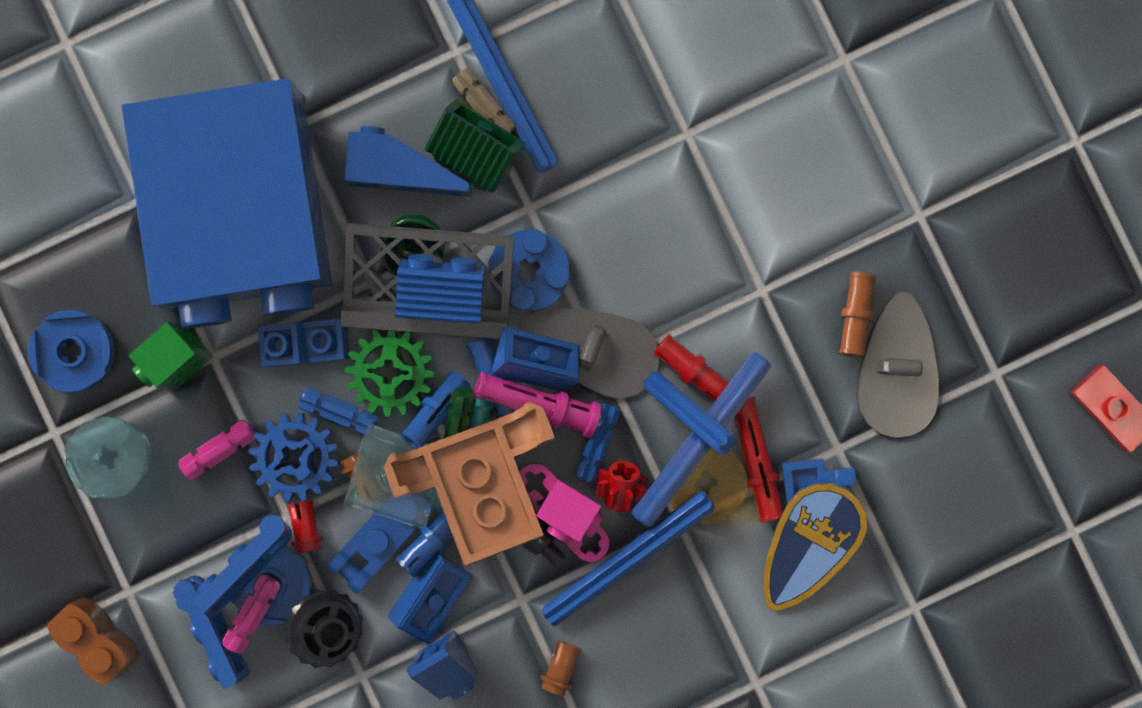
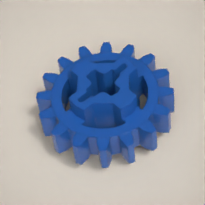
(282, 442)

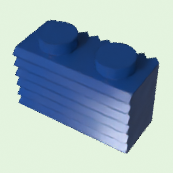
(440, 289)

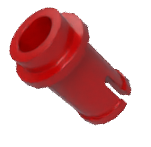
(304, 527)

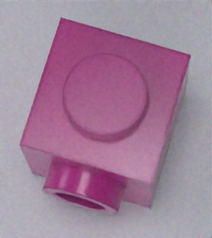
(569, 513)

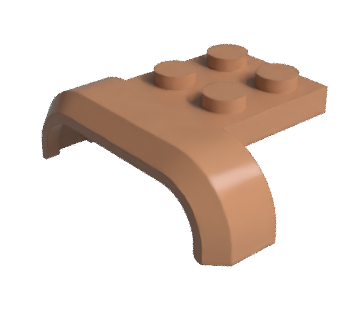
(478, 481)

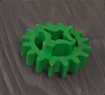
(390, 352)

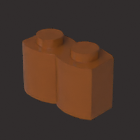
(99, 648)

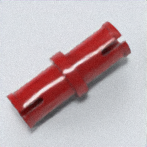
(690, 367)

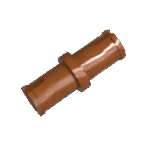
(857, 314)

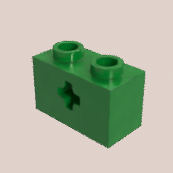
(169, 357)

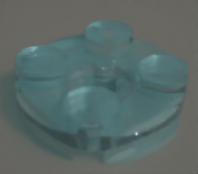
(85, 449)

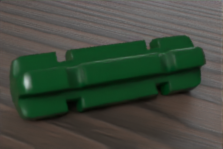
(460, 411)

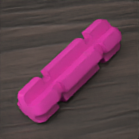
(217, 449)
(251, 614)

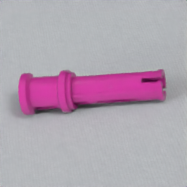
(558, 407)

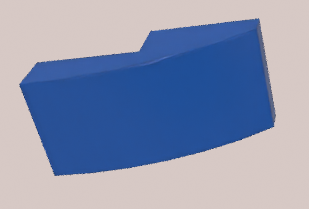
(303, 343)

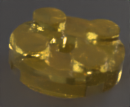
(730, 486)

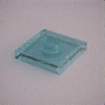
(370, 487)

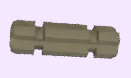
(481, 99)

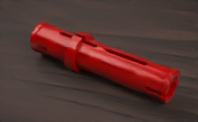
(771, 506)

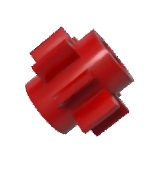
(621, 486)

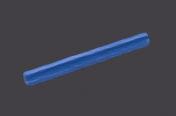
(504, 84)
(694, 447)
(628, 558)

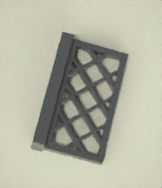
(380, 312)

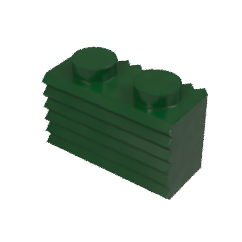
(474, 146)

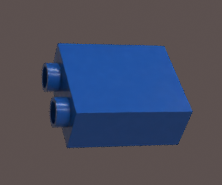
(227, 201)

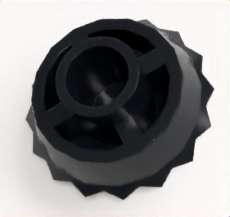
(324, 628)

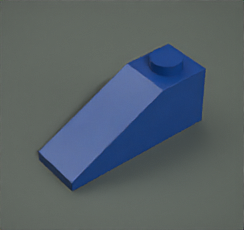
(389, 164)
(444, 668)

